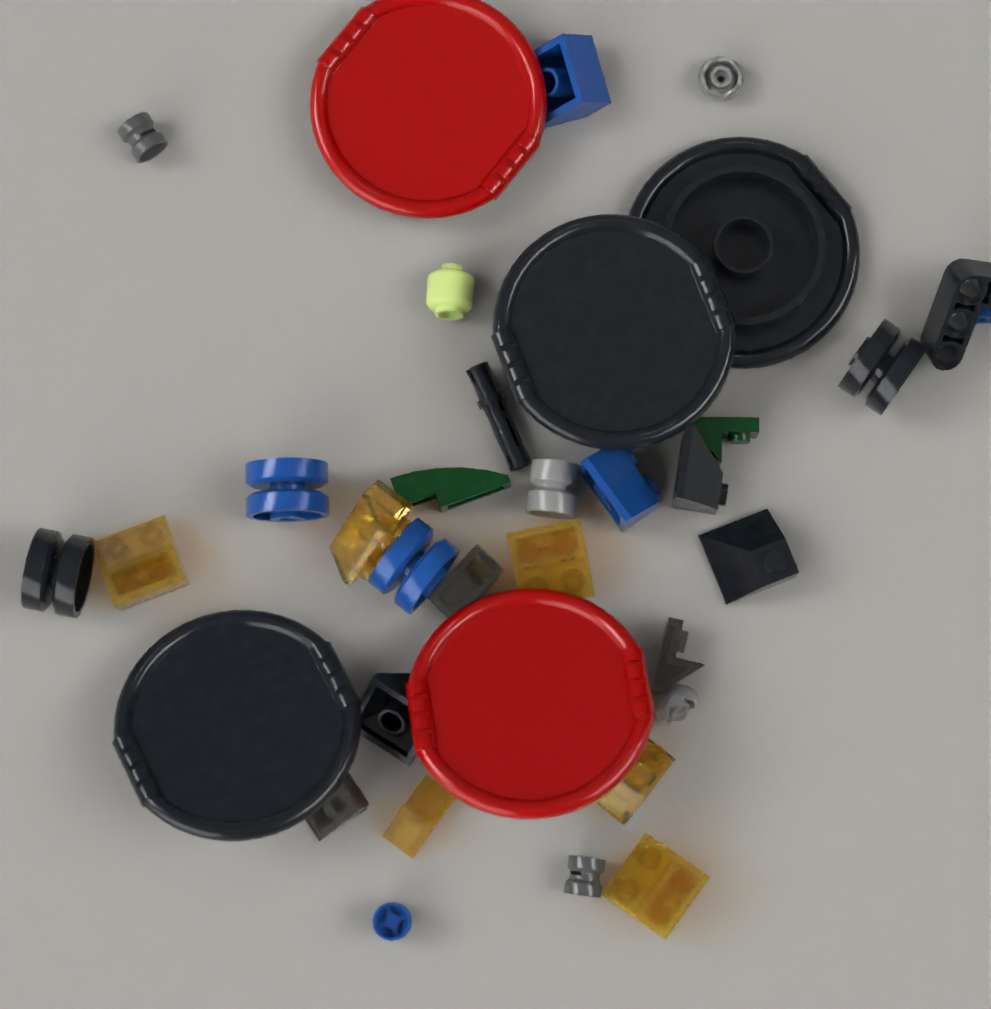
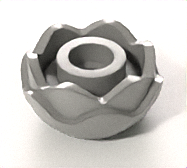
(728, 70)
(675, 703)

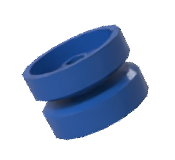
(287, 489)
(418, 569)

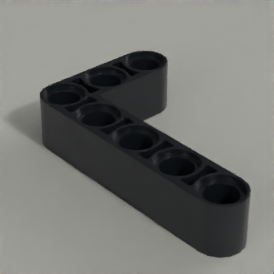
(957, 298)

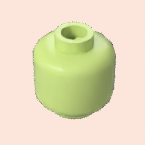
(450, 292)

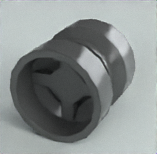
(142, 137)
(584, 876)

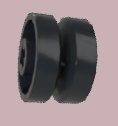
(882, 366)
(57, 573)

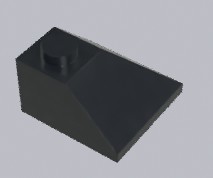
(698, 476)
(748, 556)
(387, 717)

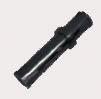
(496, 411)

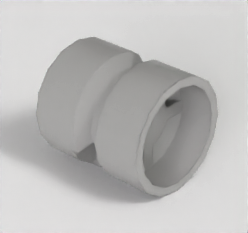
(552, 488)

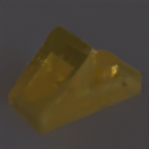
(419, 816)

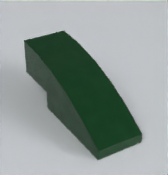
(449, 486)

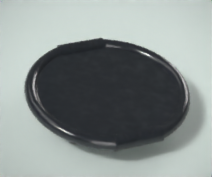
(772, 234)
(613, 332)
(237, 725)

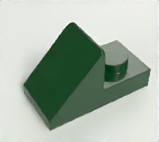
(736, 429)

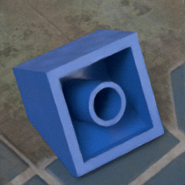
(572, 78)
(620, 486)

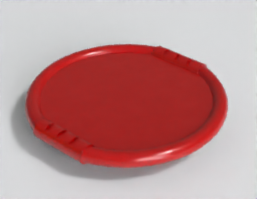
(428, 105)
(530, 703)

